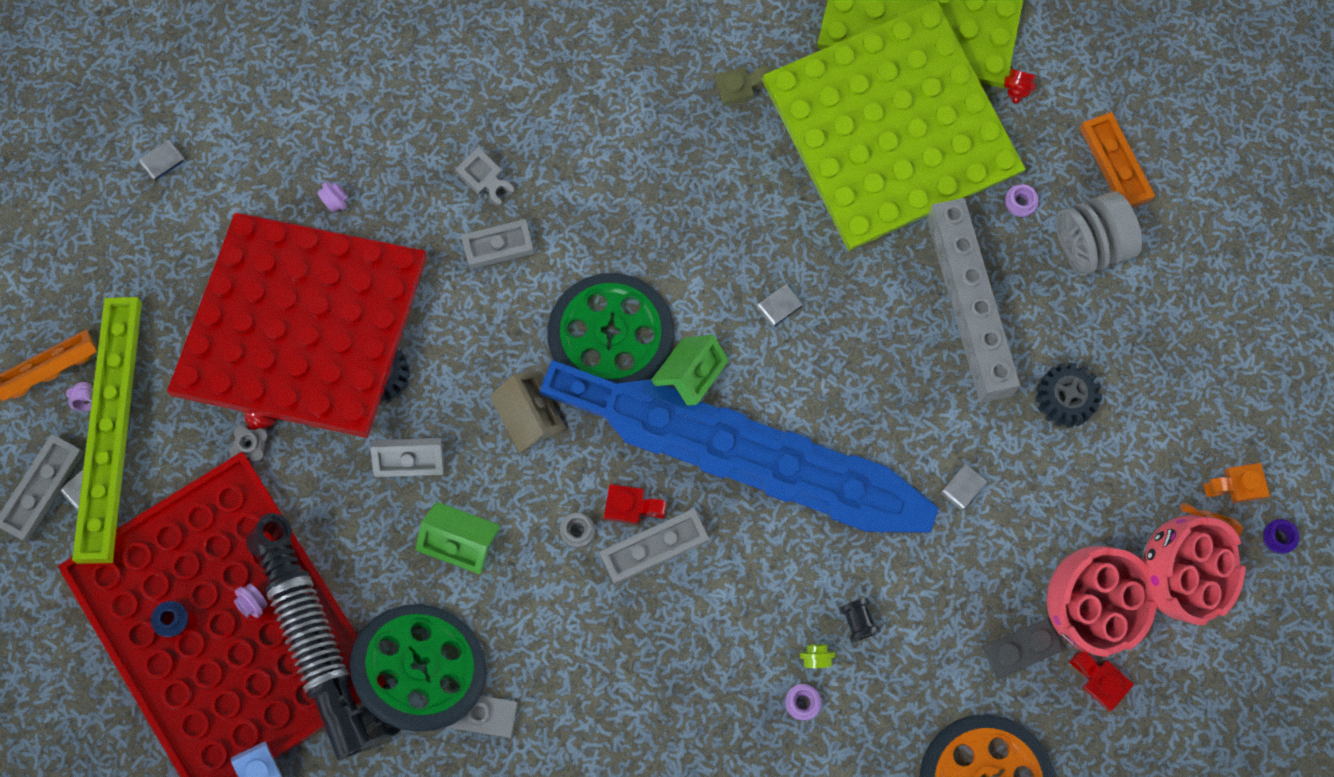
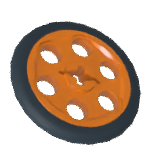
(976, 734)

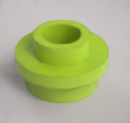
(817, 656)

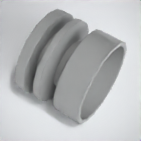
(1099, 233)

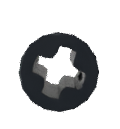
(859, 619)

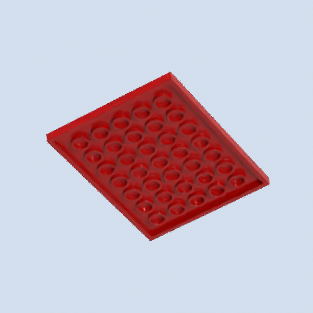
(226, 674)

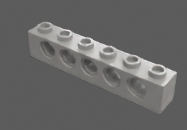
(972, 301)

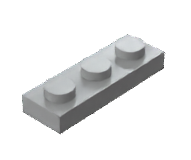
(39, 488)
(654, 546)

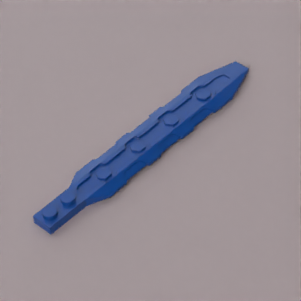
(747, 452)

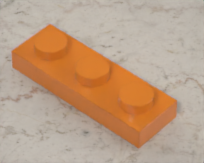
(1116, 159)
(46, 365)

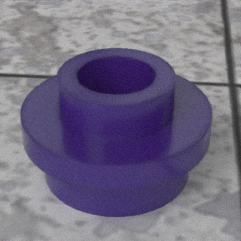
(1291, 534)

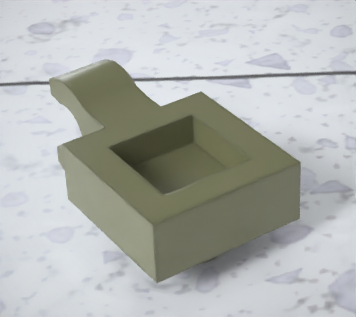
(738, 86)

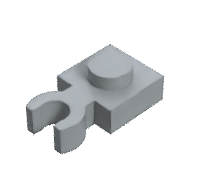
(481, 173)

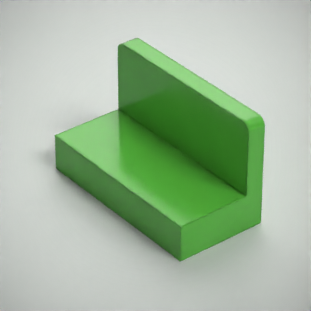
(692, 367)
(456, 537)

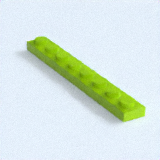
(107, 431)

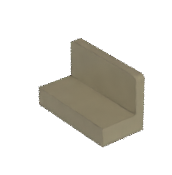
(526, 412)

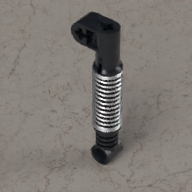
(313, 648)

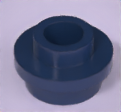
(177, 626)

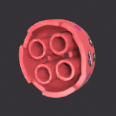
(1194, 568)
(1100, 600)

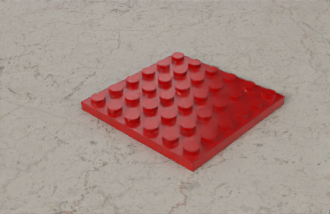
(299, 325)

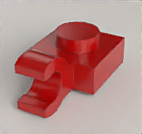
(627, 504)
(1104, 682)

